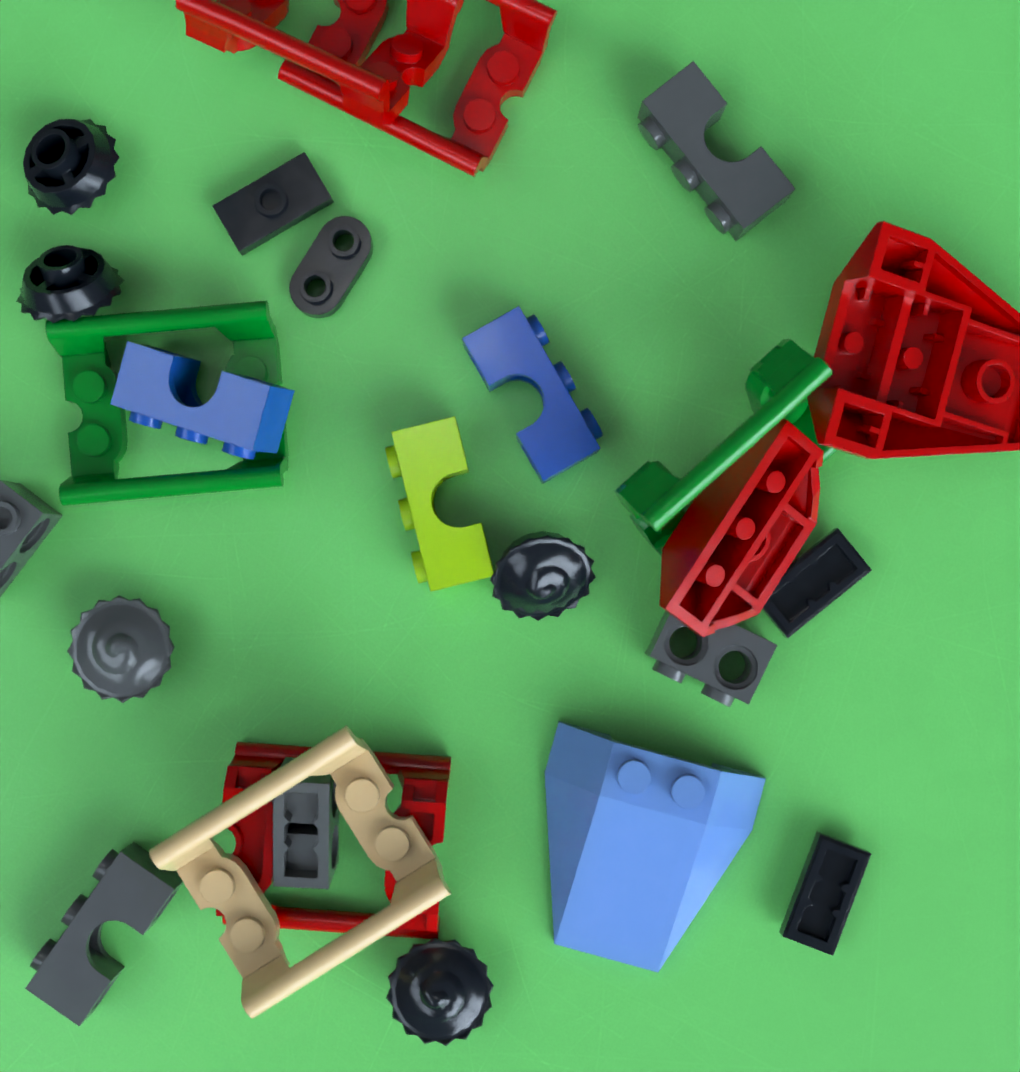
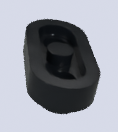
(334, 267)

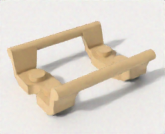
(251, 923)

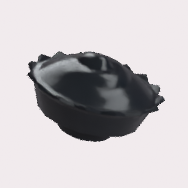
(69, 164)
(68, 284)
(542, 575)
(439, 991)

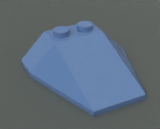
(637, 842)

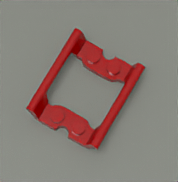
(374, 89)
(478, 122)
(423, 795)

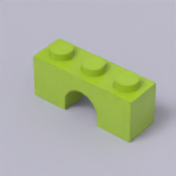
(425, 459)

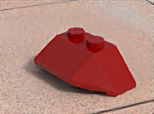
(742, 533)

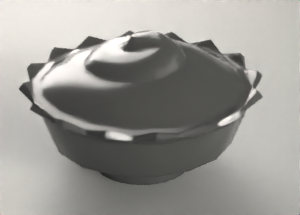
(121, 648)

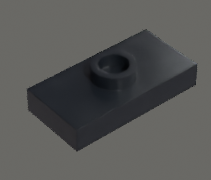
(273, 203)
(815, 582)
(824, 893)

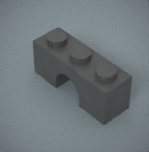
(735, 192)
(77, 969)

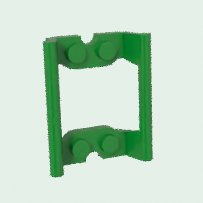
(776, 392)
(102, 434)

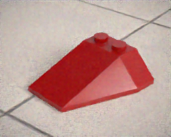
(916, 355)

